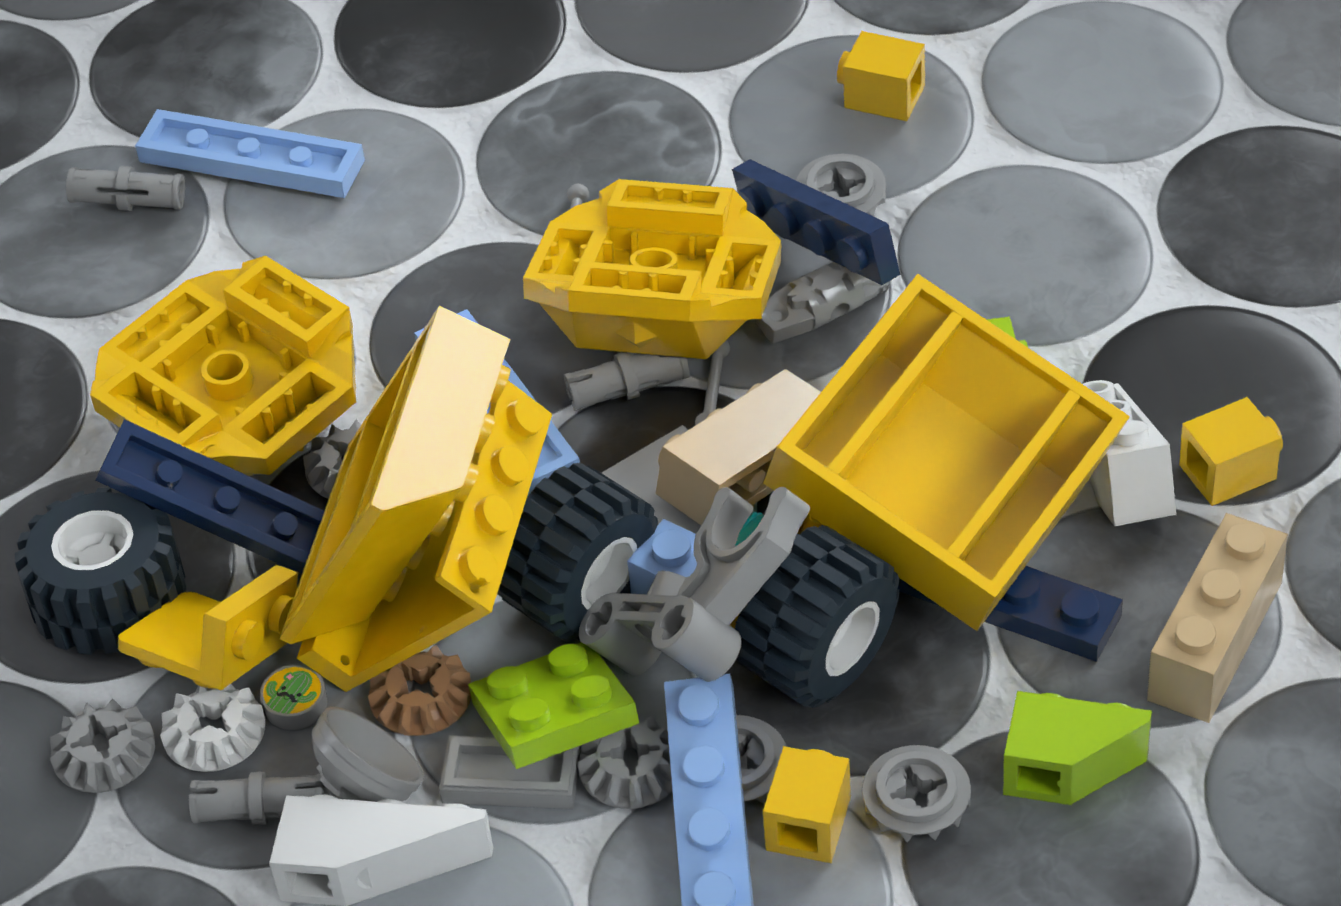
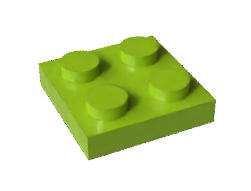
(552, 703)

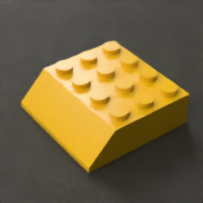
(946, 450)
(401, 475)

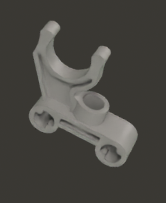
(694, 613)

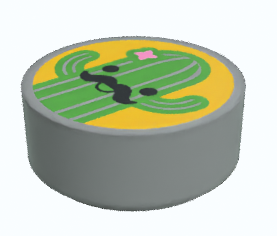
(293, 697)

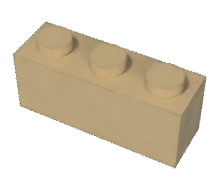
(732, 446)
(1216, 617)

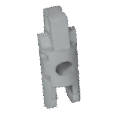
(815, 301)

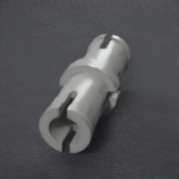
(125, 188)
(623, 377)
(249, 798)

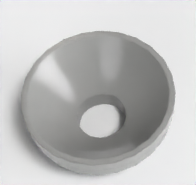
(362, 759)

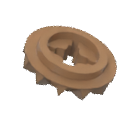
(419, 712)

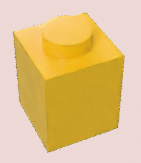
(882, 75)
(1230, 450)
(807, 804)

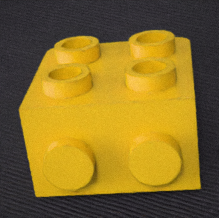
(214, 638)

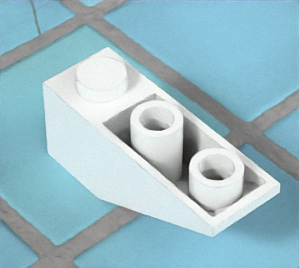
(1136, 472)
(361, 849)

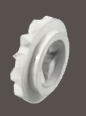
(210, 747)

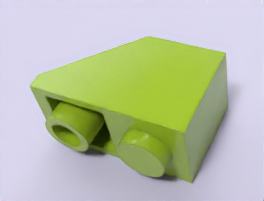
(1071, 746)

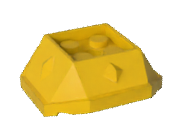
(655, 269)
(233, 366)

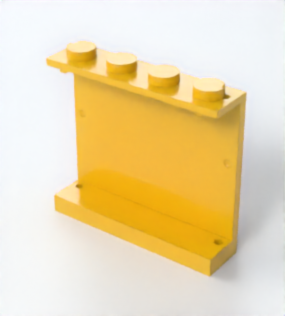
(459, 568)

